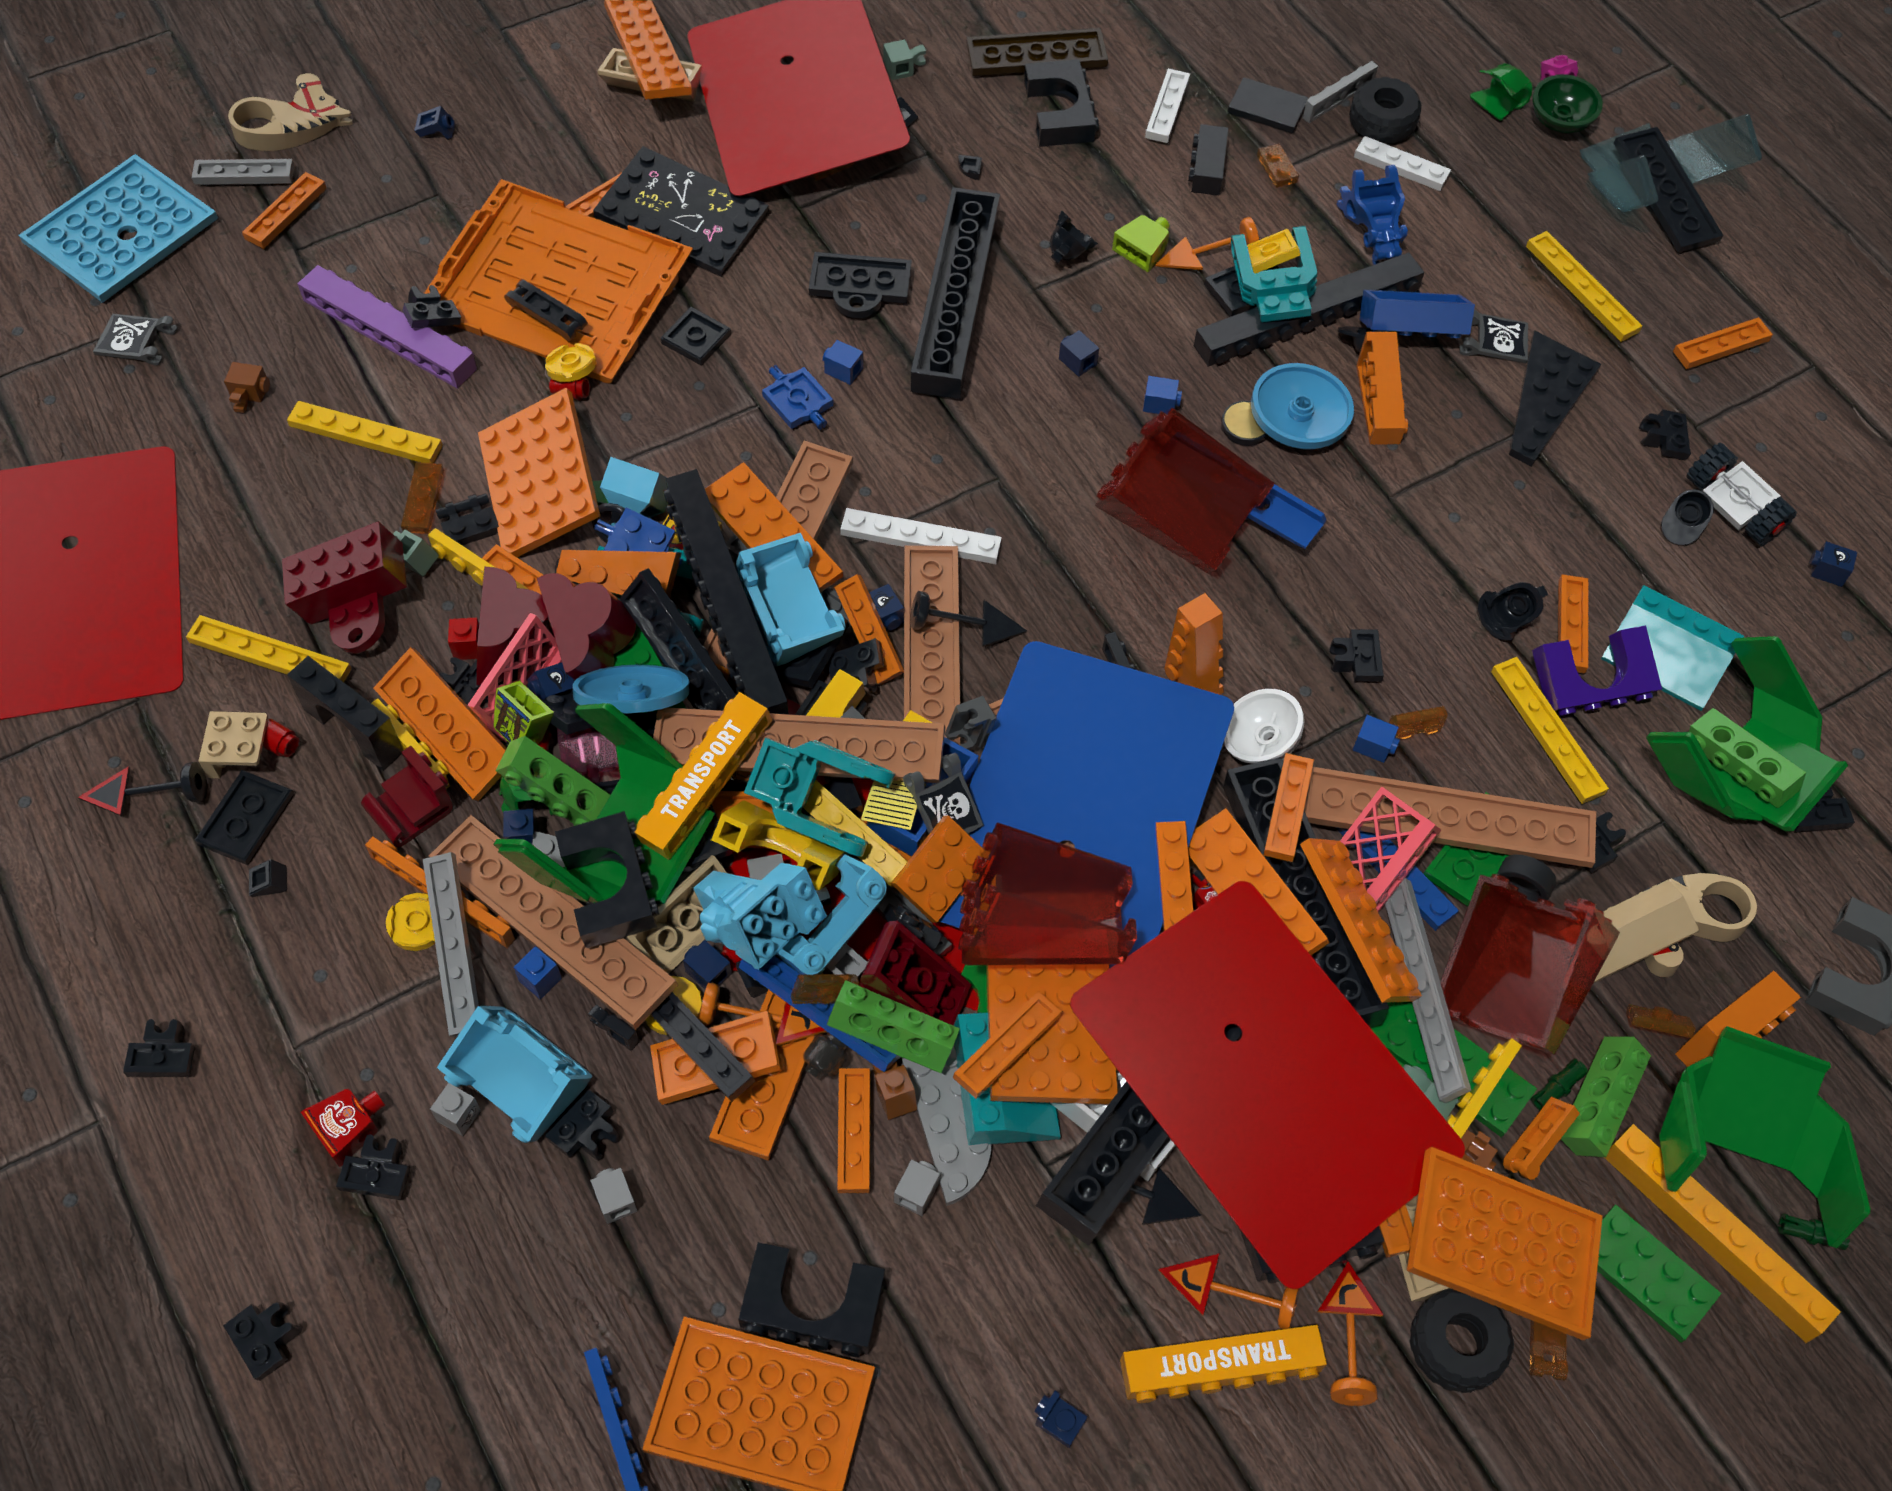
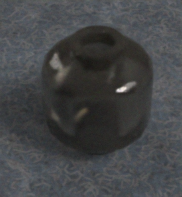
(825, 1056)

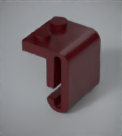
(411, 800)

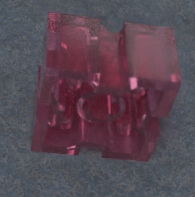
(587, 752)

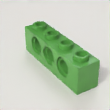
(1747, 758)
(548, 770)
(893, 1026)
(1606, 1095)

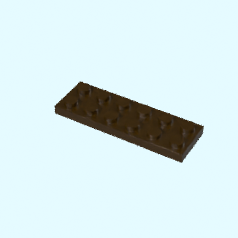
(1012, 51)

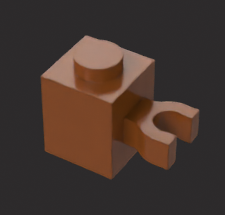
(246, 384)
(895, 1091)
(1478, 1150)

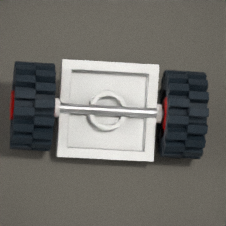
(1741, 494)

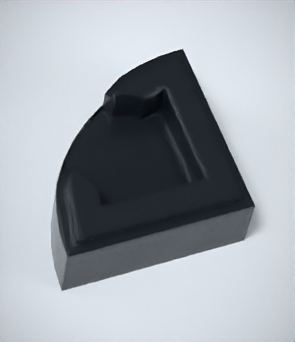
(970, 166)

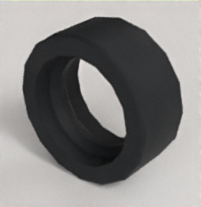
(1539, 876)

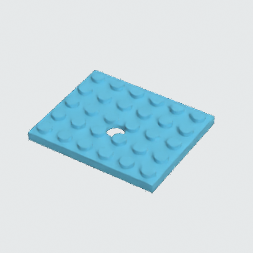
(85, 231)

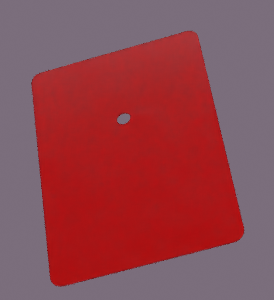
(798, 116)
(98, 615)
(1299, 1122)

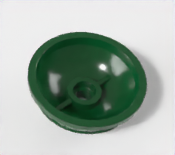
(1566, 103)

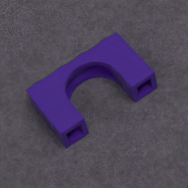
(1634, 675)

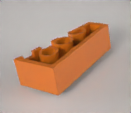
(1382, 388)
(618, 568)
(1196, 646)
(1750, 1013)

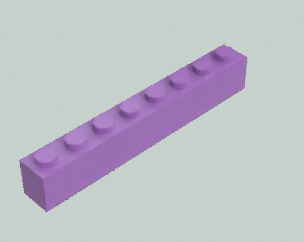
(387, 326)

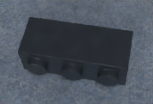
(1208, 159)

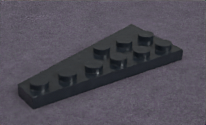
(1549, 391)

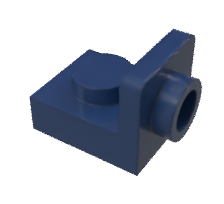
(433, 121)
(1059, 1419)

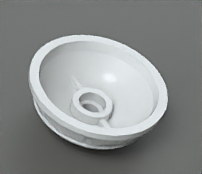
(1260, 717)

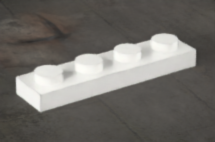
(1167, 105)
(1408, 165)

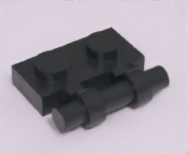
(471, 526)

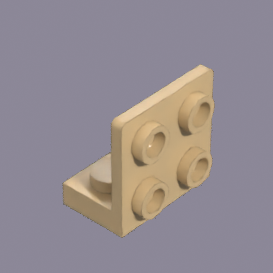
(232, 740)

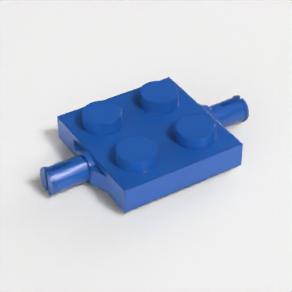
(797, 397)
(637, 533)

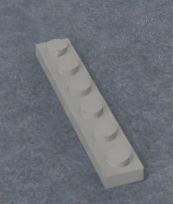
(451, 940)

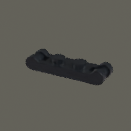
(546, 309)

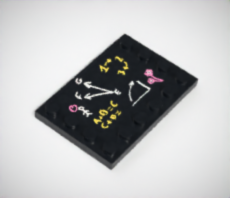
(682, 207)

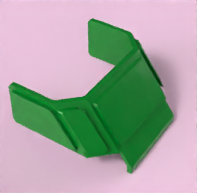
(1782, 719)
(644, 773)
(1767, 1107)

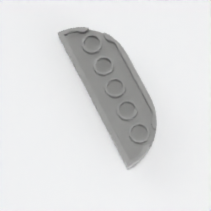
(945, 1130)

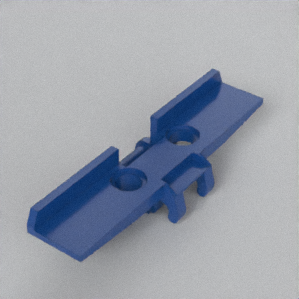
(1289, 517)

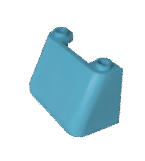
(787, 599)
(863, 894)
(514, 1070)

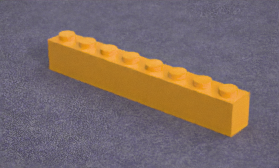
(1724, 1238)

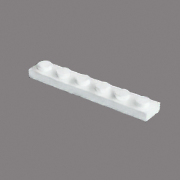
(914, 533)

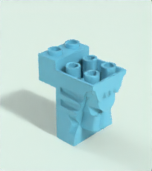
(758, 914)

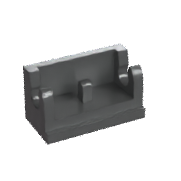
(972, 721)

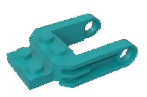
(1277, 292)
(786, 779)

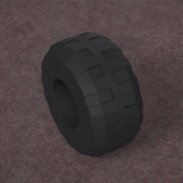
(1385, 110)
(1441, 1361)

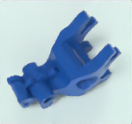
(1378, 207)

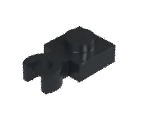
(615, 1028)

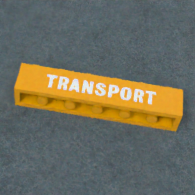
(703, 775)
(1222, 1363)

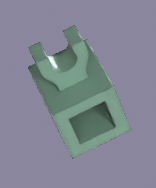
(900, 59)
(417, 553)

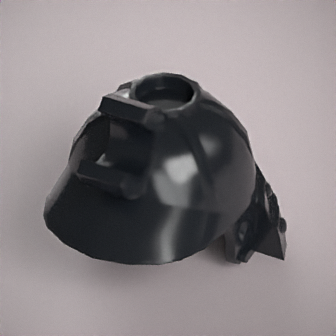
(1068, 241)
(1510, 608)

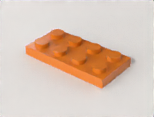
(747, 1039)

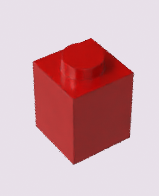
(463, 637)

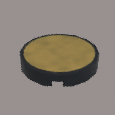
(1240, 424)

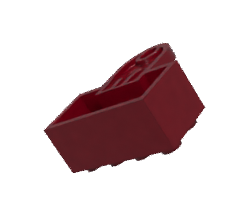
(347, 584)

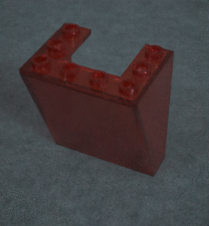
(1183, 490)
(1043, 904)
(1524, 963)

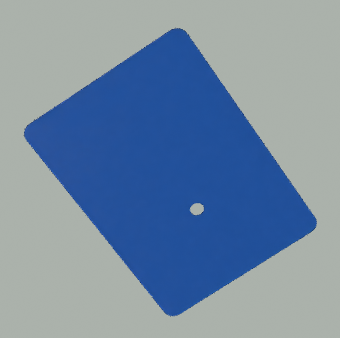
(1096, 762)

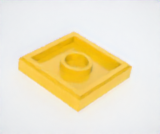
(1272, 250)

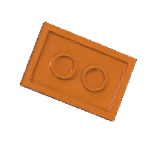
(938, 869)

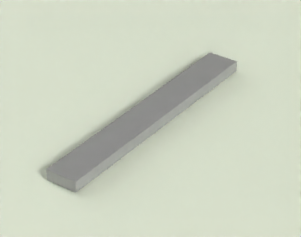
(1431, 1007)

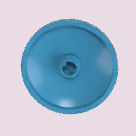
(1302, 406)
(632, 687)

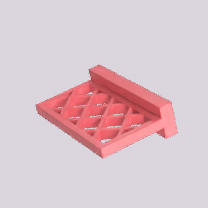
(541, 659)
(1405, 857)

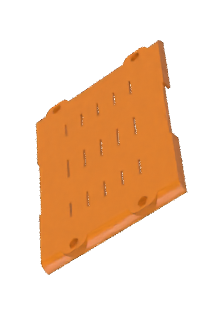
(552, 228)

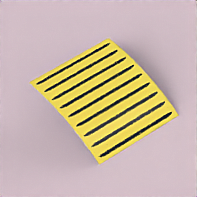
(890, 805)

